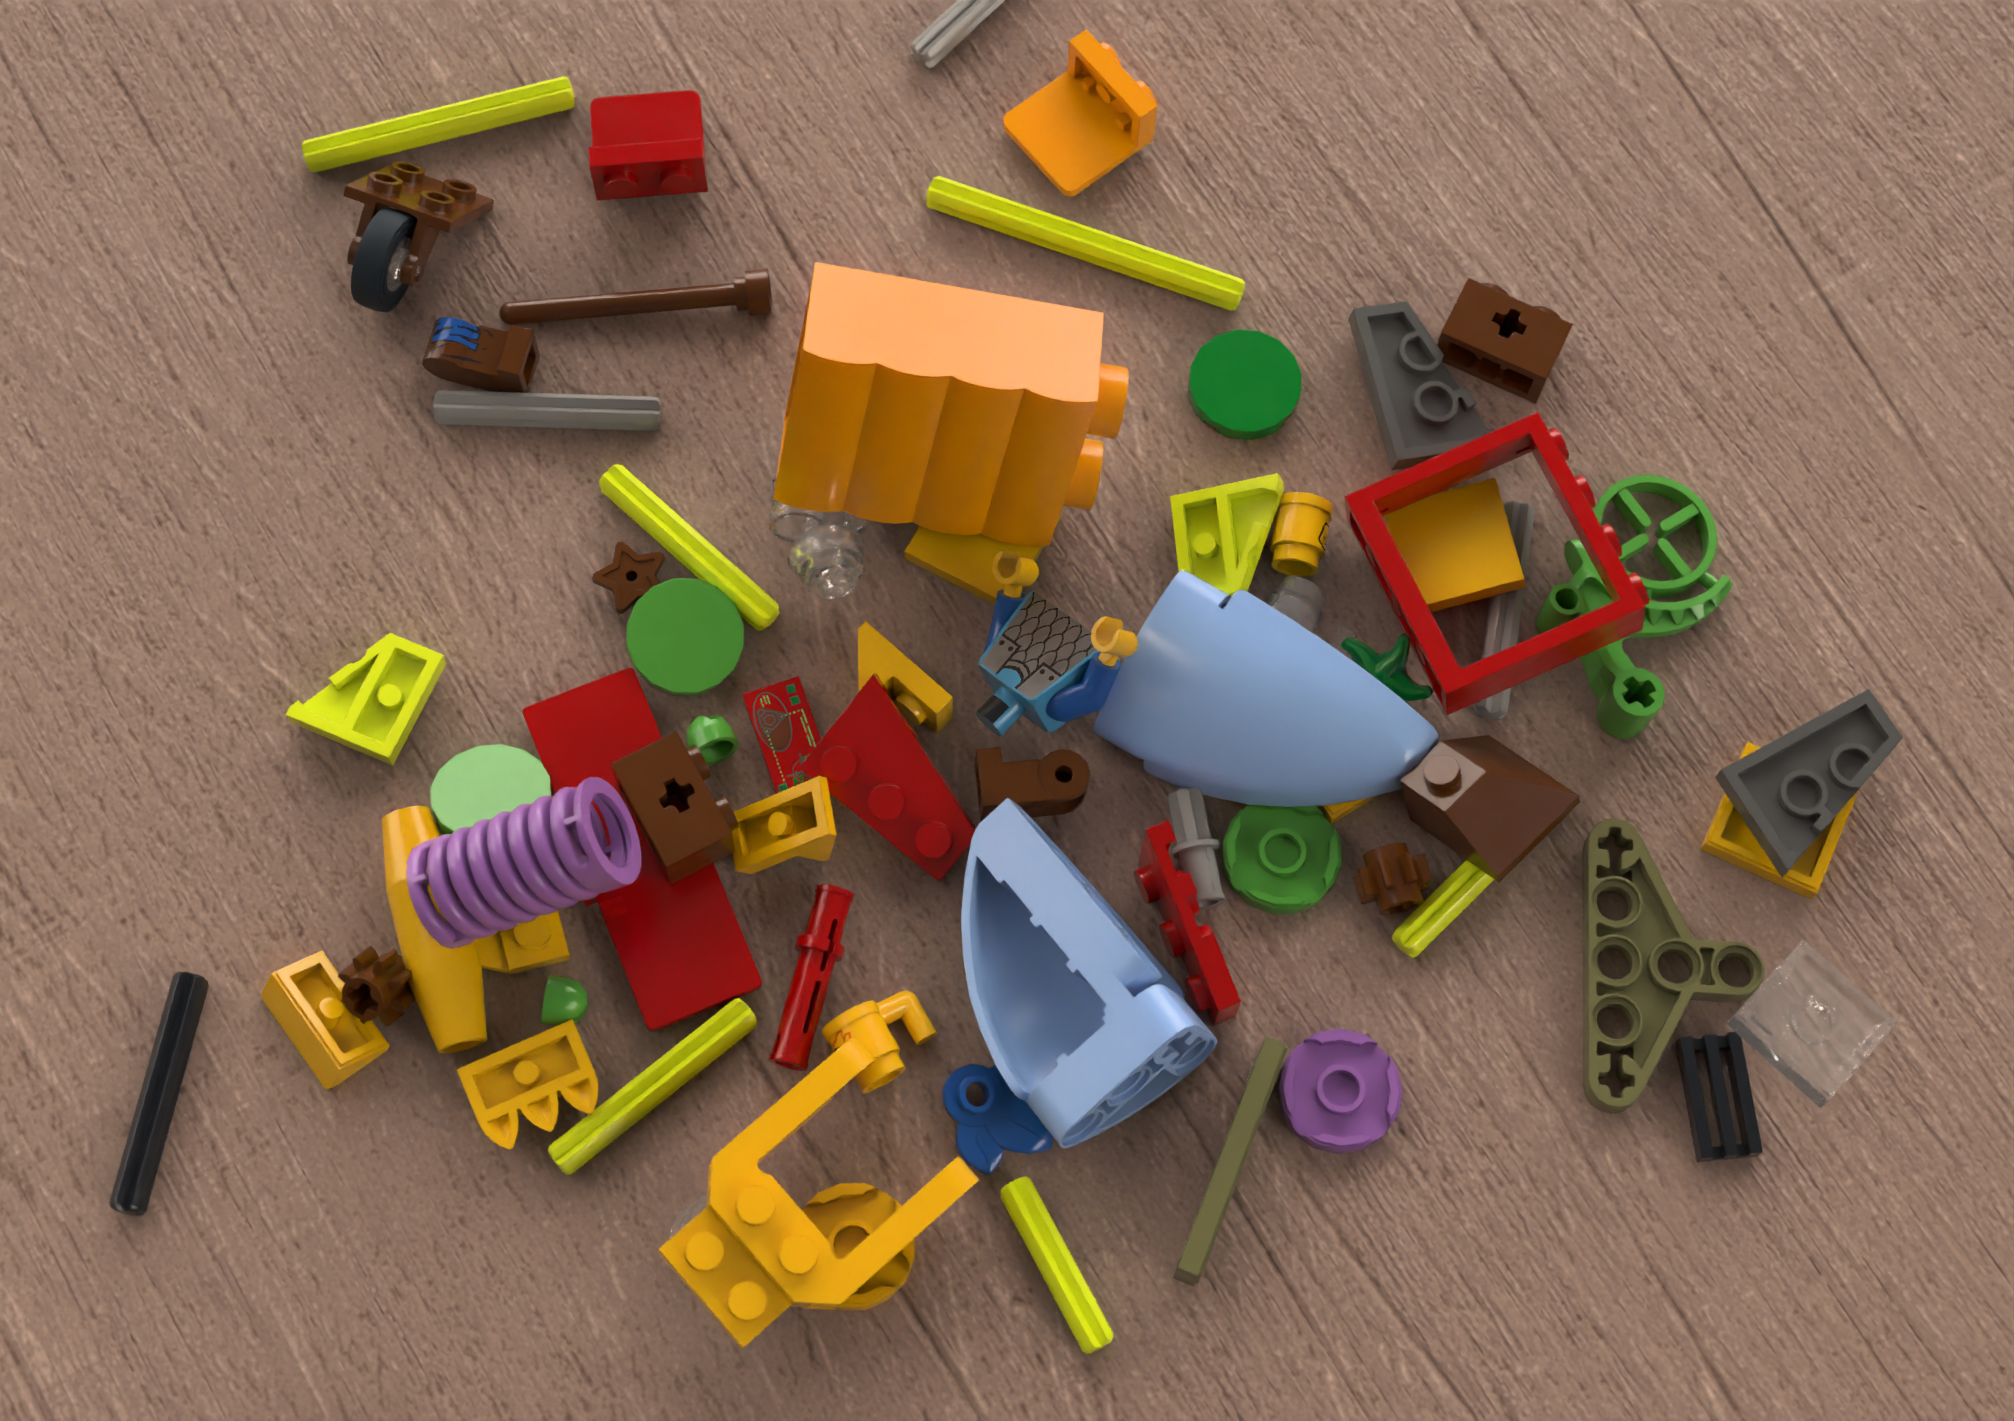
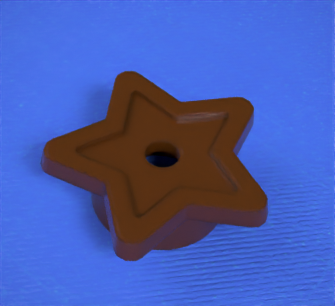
(627, 561)

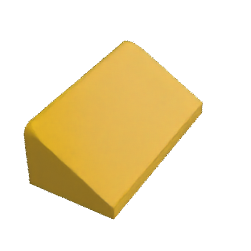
(310, 1011)

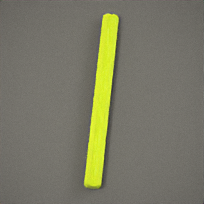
(1085, 243)

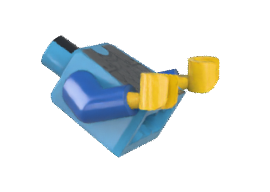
(1043, 658)

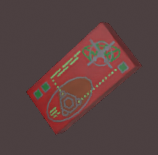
(783, 730)

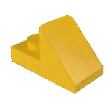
(915, 692)
(785, 827)

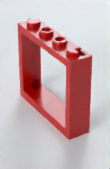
(1465, 686)

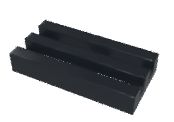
(1741, 1091)

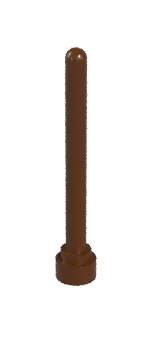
(747, 293)

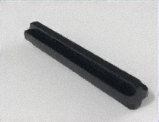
(159, 1094)

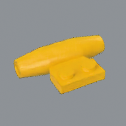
(446, 979)

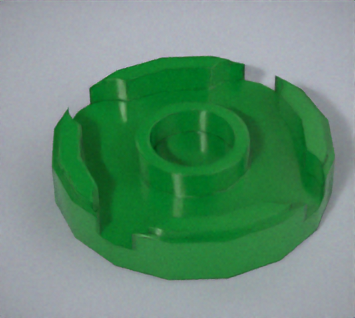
(1244, 384)

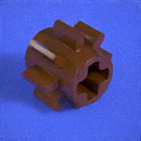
(1393, 878)
(377, 986)

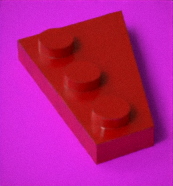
(890, 781)
(1174, 892)

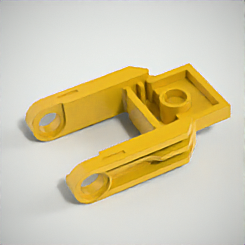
(758, 1250)

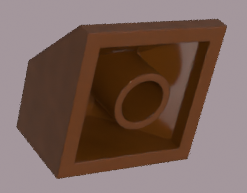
(1485, 802)

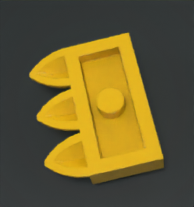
(530, 1081)

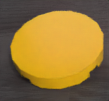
(847, 1217)

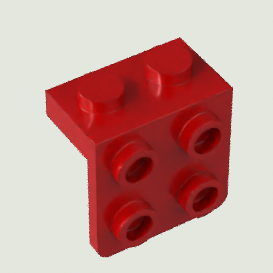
(647, 145)

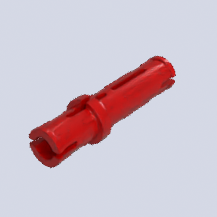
(818, 952)

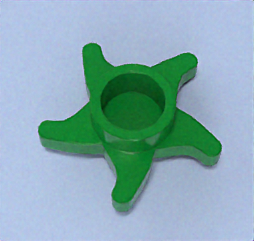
(1388, 667)

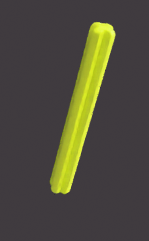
(438, 124)

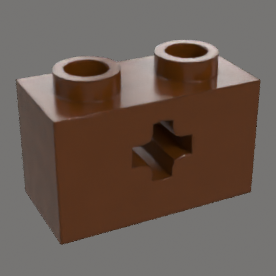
(1514, 363)
(684, 839)

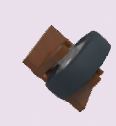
(395, 245)

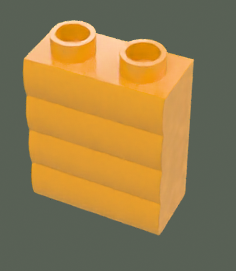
(946, 407)

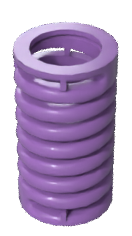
(524, 863)

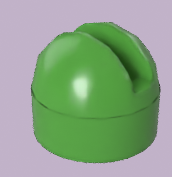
(713, 738)
(563, 1000)

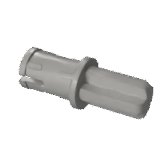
(1195, 845)

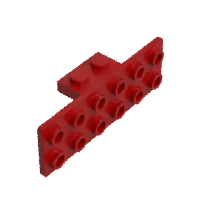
(672, 939)

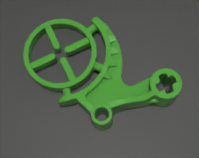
(1609, 669)

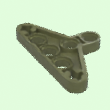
(1642, 937)

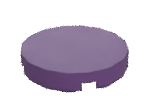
(1339, 1091)

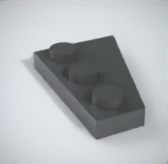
(1410, 388)
(1808, 775)

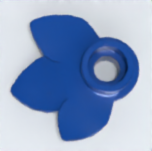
(996, 1124)

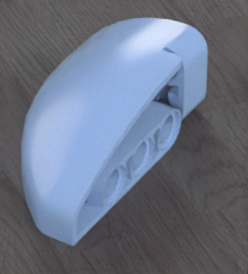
(1256, 706)
(1065, 987)

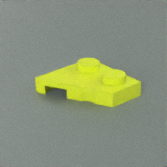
(1225, 530)
(374, 699)

